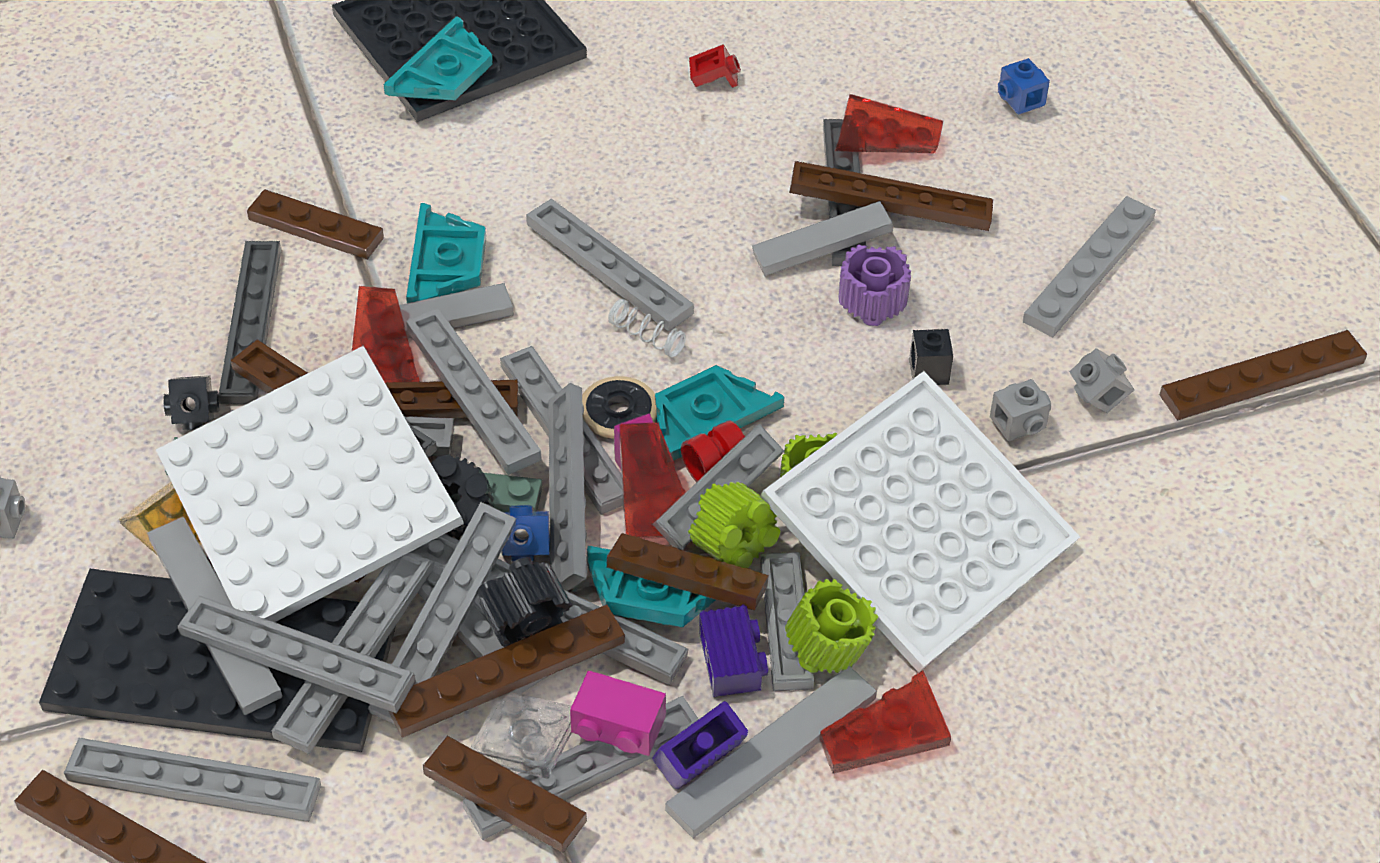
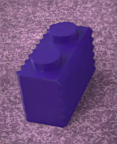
(731, 651)
(700, 745)

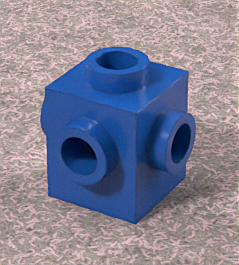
(1023, 86)
(538, 533)

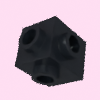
(198, 389)

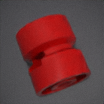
(705, 451)

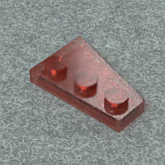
(886, 128)
(383, 334)
(648, 478)
(891, 728)

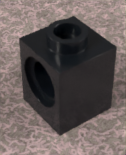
(931, 353)

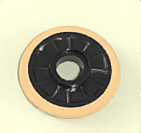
(613, 390)

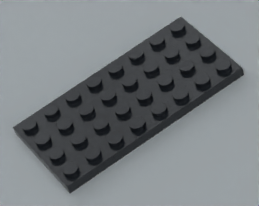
(134, 666)

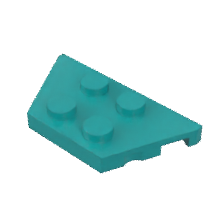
(442, 66)
(445, 255)
(707, 401)
(642, 598)

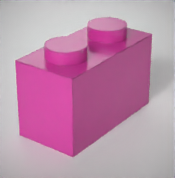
(618, 713)

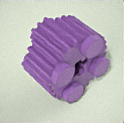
(874, 283)

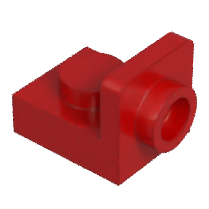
(713, 65)

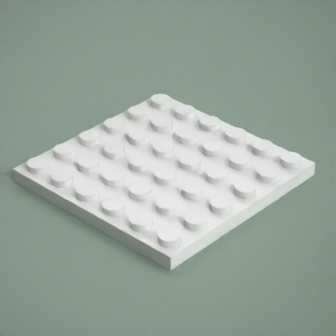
(308, 488)
(920, 519)

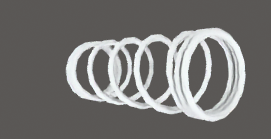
(668, 345)

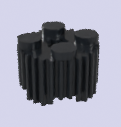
(468, 482)
(523, 601)

